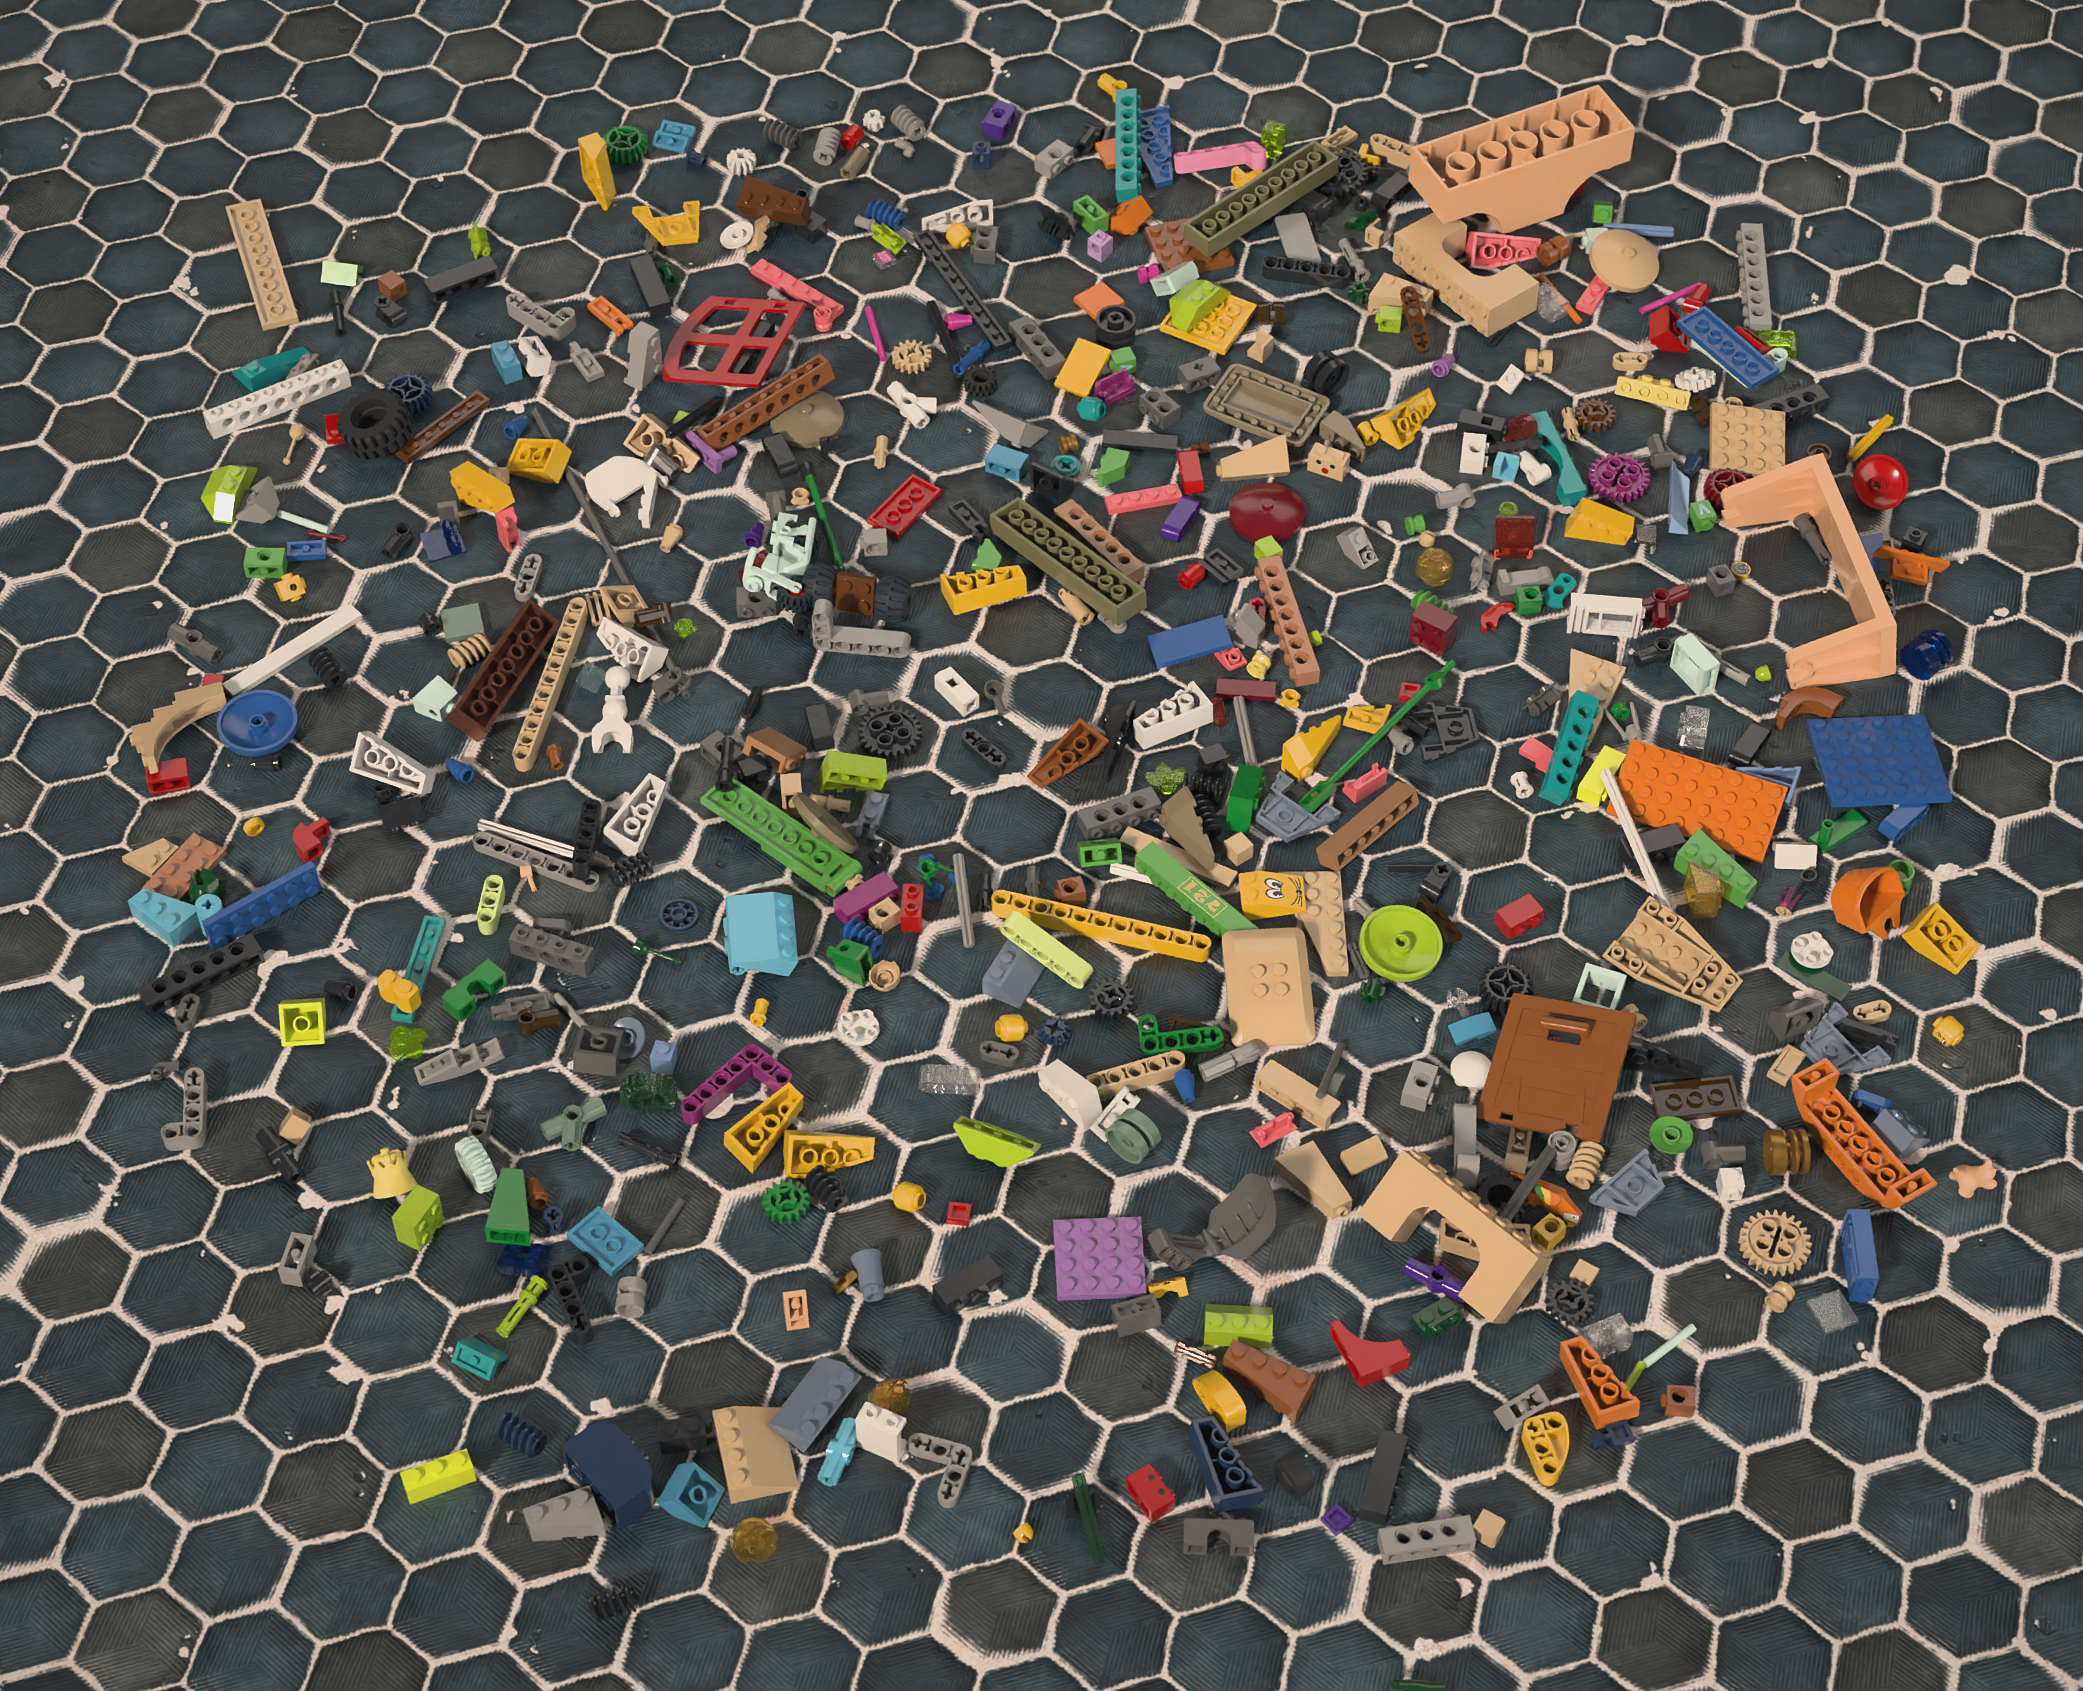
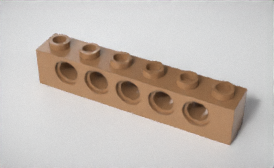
(1086, 530)

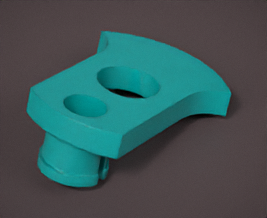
(1555, 600)

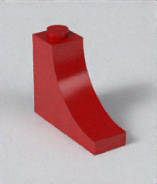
(1369, 1359)

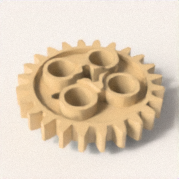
(1795, 1249)

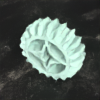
(476, 1164)

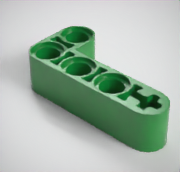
(1180, 1036)

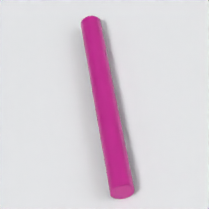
(1665, 300)
(876, 335)

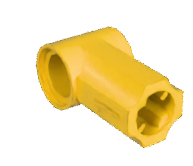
(1110, 85)

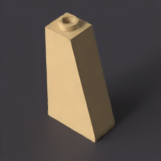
(1259, 461)
(1314, 1178)

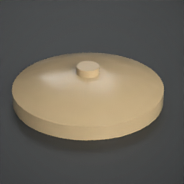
(1624, 260)

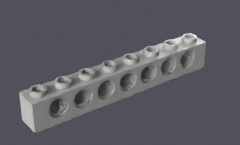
(1754, 277)

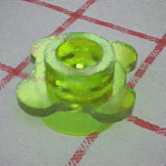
(684, 628)

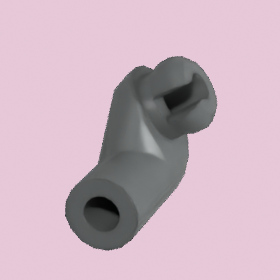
(163, 1068)

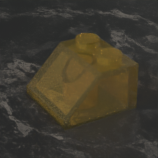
(1702, 891)

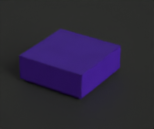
(1337, 1520)

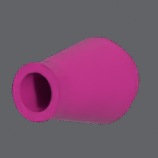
(957, 321)

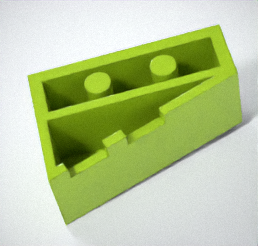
(851, 771)

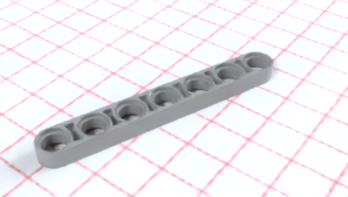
(530, 854)

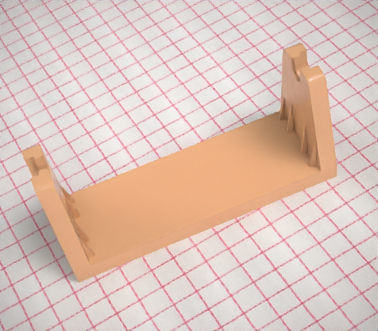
(1809, 488)

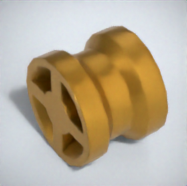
(1068, 443)

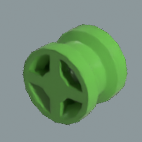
(1414, 524)

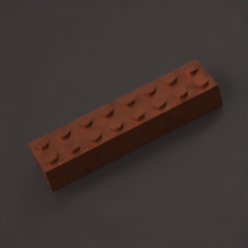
(502, 670)

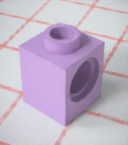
(1100, 246)

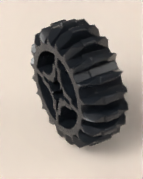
(1493, 982)

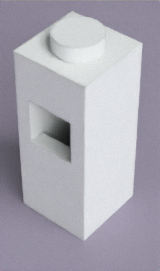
(956, 691)

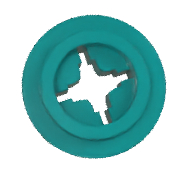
(1067, 460)

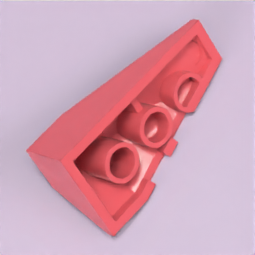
(1497, 250)

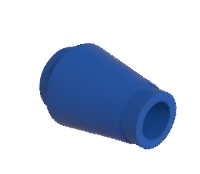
(516, 427)
(461, 771)
(1185, 1085)

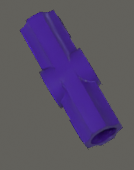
(1426, 1273)

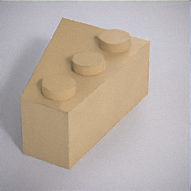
(1388, 294)

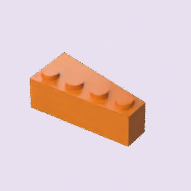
(1598, 1388)

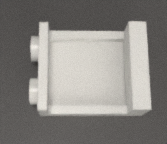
(881, 1432)

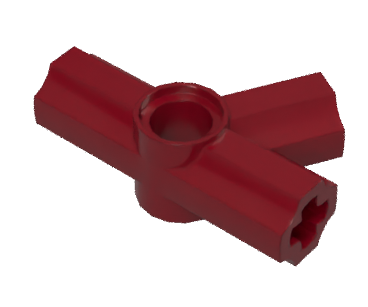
(1661, 600)

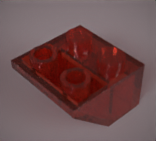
(1513, 537)

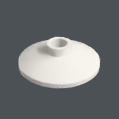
(737, 235)

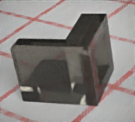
(1646, 535)

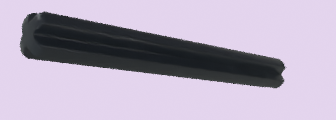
(693, 417)

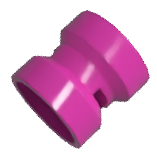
(1147, 273)

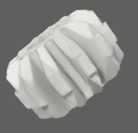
(741, 161)

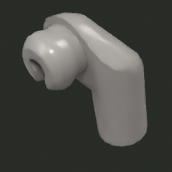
(907, 146)

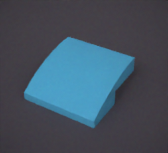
(674, 136)

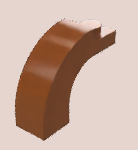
(1808, 700)

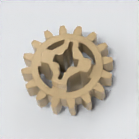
(910, 357)

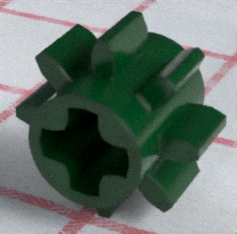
(1358, 293)
(1372, 991)

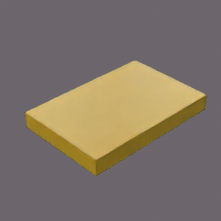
(1082, 368)

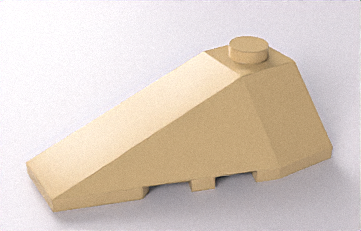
(650, 431)

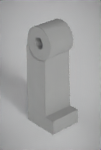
(1536, 577)

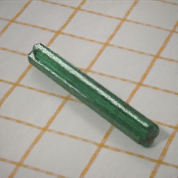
(1089, 1518)

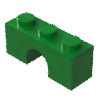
(485, 978)

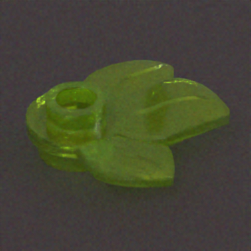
(1165, 778)
(407, 1045)

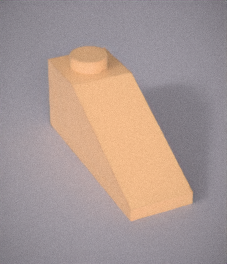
(796, 1309)

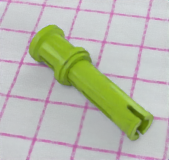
(526, 1299)

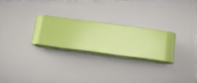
(1046, 949)

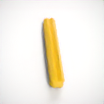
(1869, 438)

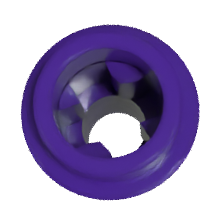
(754, 535)

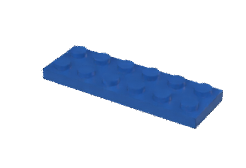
(1727, 347)
(262, 905)

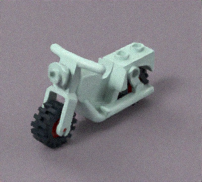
(786, 563)

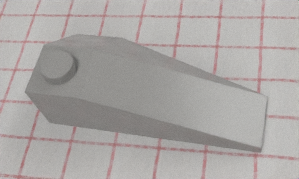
(1012, 427)

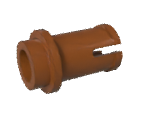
(554, 753)

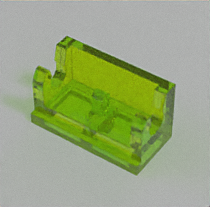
(1273, 138)

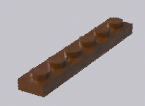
(442, 427)

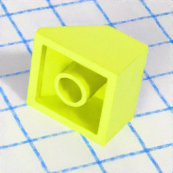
(302, 1021)

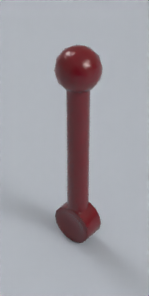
(341, 538)

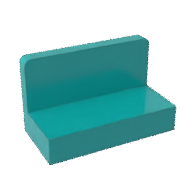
(478, 1357)

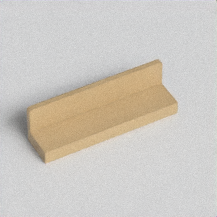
(1296, 1094)

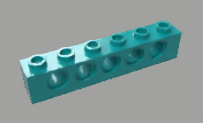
(1551, 788)

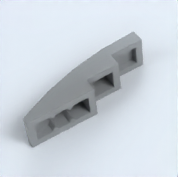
(455, 1064)

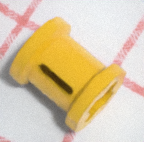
(1365, 431)

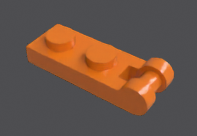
(610, 315)

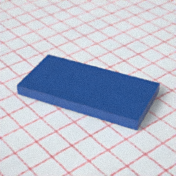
(1190, 641)

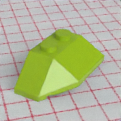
(1195, 303)
(226, 491)
(993, 1142)

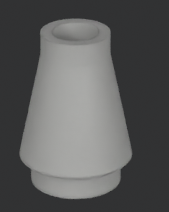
(1401, 742)

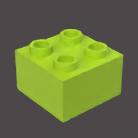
(418, 1217)

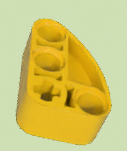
(1220, 1400)
(1539, 1435)

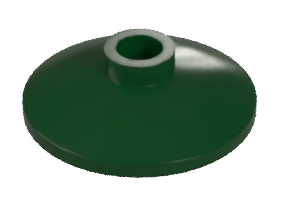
(1361, 221)

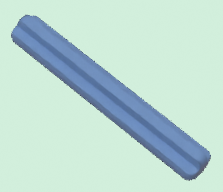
(1645, 230)

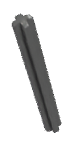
(1528, 1183)

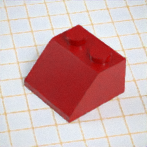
(1665, 333)

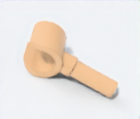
(526, 871)

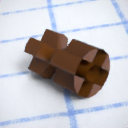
(1204, 447)

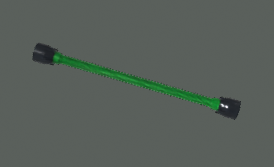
(808, 474)

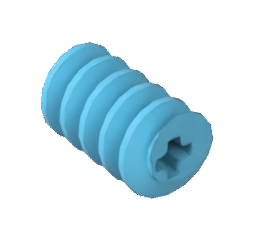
(207, 906)

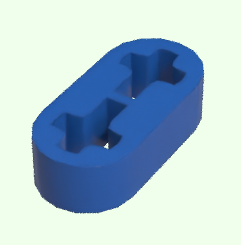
(1869, 1102)

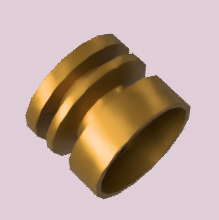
(1786, 1152)

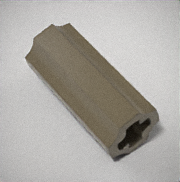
(854, 163)

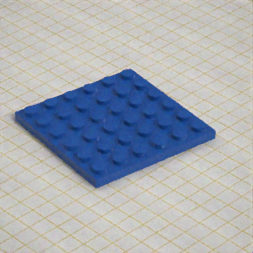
(1878, 761)

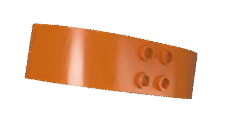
(1852, 1141)

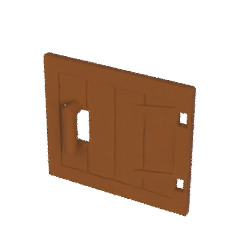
(1554, 1081)

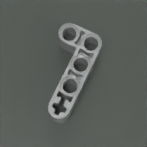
(550, 326)
(193, 1115)

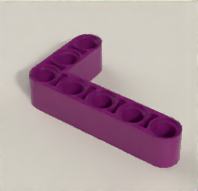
(733, 1080)

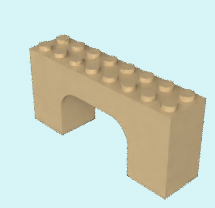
(1487, 303)
(1507, 1258)

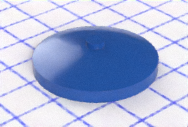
(257, 722)

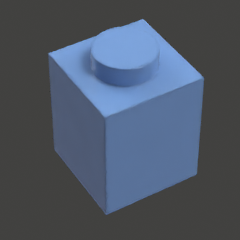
(663, 1057)

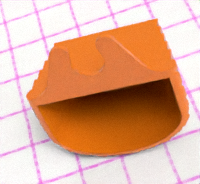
(1867, 899)

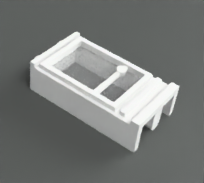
(1605, 615)

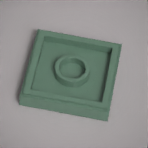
(461, 622)

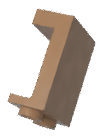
(780, 747)

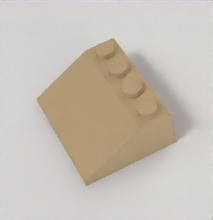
(753, 1454)

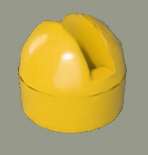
(1023, 1532)

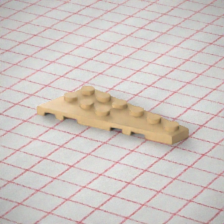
(1595, 678)
(1325, 919)

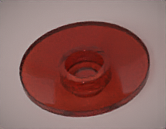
(1521, 426)

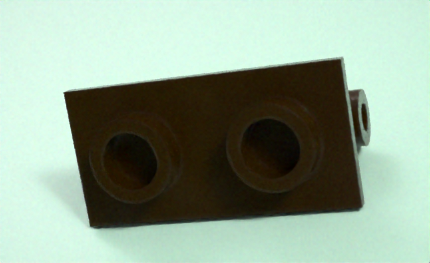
(1701, 404)

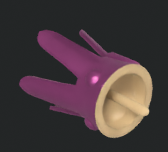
(1785, 907)

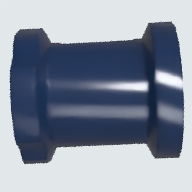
(696, 158)
(554, 1220)

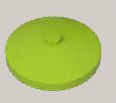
(1400, 943)

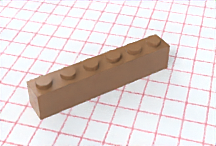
(1367, 826)

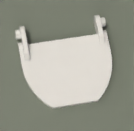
(617, 480)

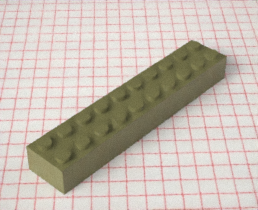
(1261, 198)
(1068, 561)

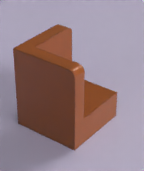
(392, 285)

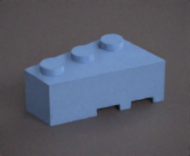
(1783, 776)

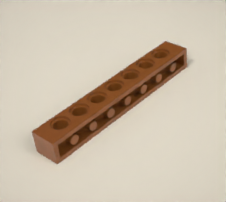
(767, 403)

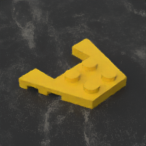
(672, 229)

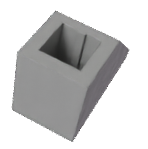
(1357, 547)
(1249, 627)

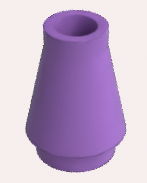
(1442, 366)

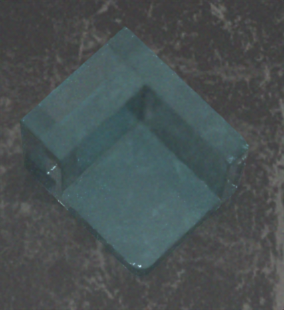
(591, 677)

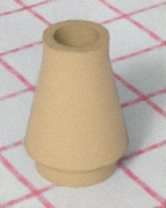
(671, 536)

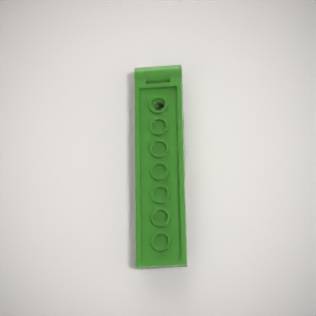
(783, 838)

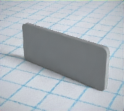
(1297, 237)

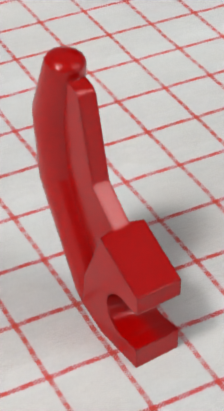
(1493, 614)

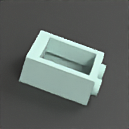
(1698, 679)
(1603, 978)

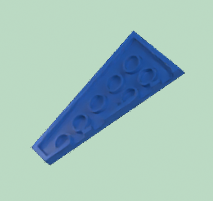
(1156, 145)

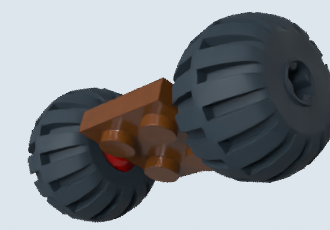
(859, 593)

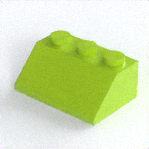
(1242, 1323)

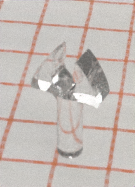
(1463, 996)

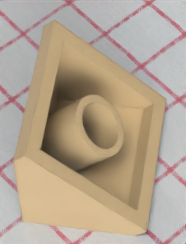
(623, 602)

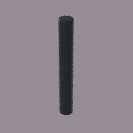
(1410, 867)

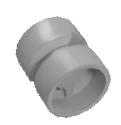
(1565, 1147)
(630, 1297)

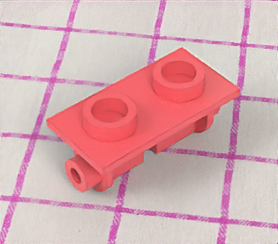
(1274, 1129)

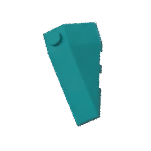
(267, 370)

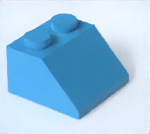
(691, 1494)

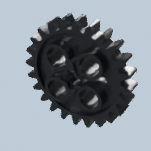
(1351, 175)
(890, 733)

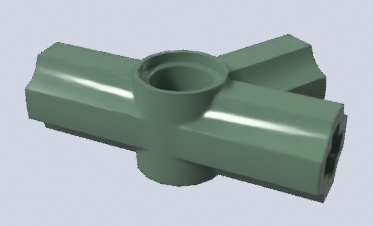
(572, 1129)

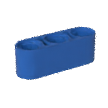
(1902, 820)

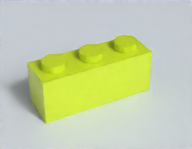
(1592, 787)
(438, 1476)

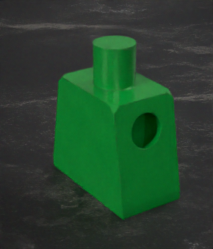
(852, 960)

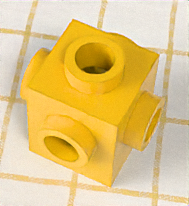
(283, 587)

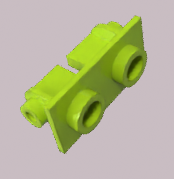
(887, 238)
(479, 241)

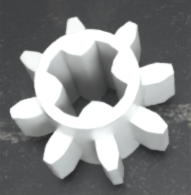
(873, 120)

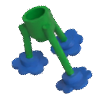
(929, 868)

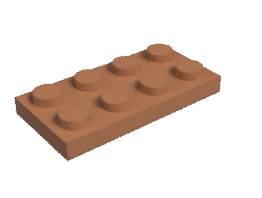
(176, 873)

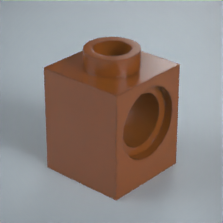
(1071, 891)
(1685, 1394)

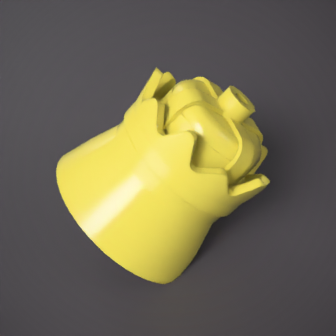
(390, 1173)

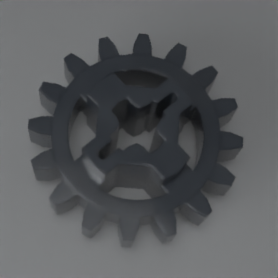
(1111, 999)
(1569, 1302)

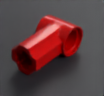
(1697, 298)

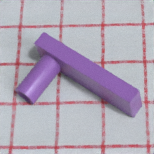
(708, 456)

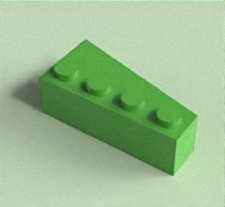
(1737, 882)

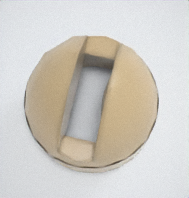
(1427, 538)

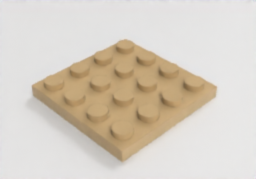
(1746, 439)

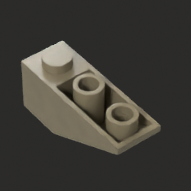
(1342, 434)

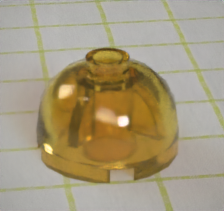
(1435, 566)
(891, 1395)
(753, 1540)

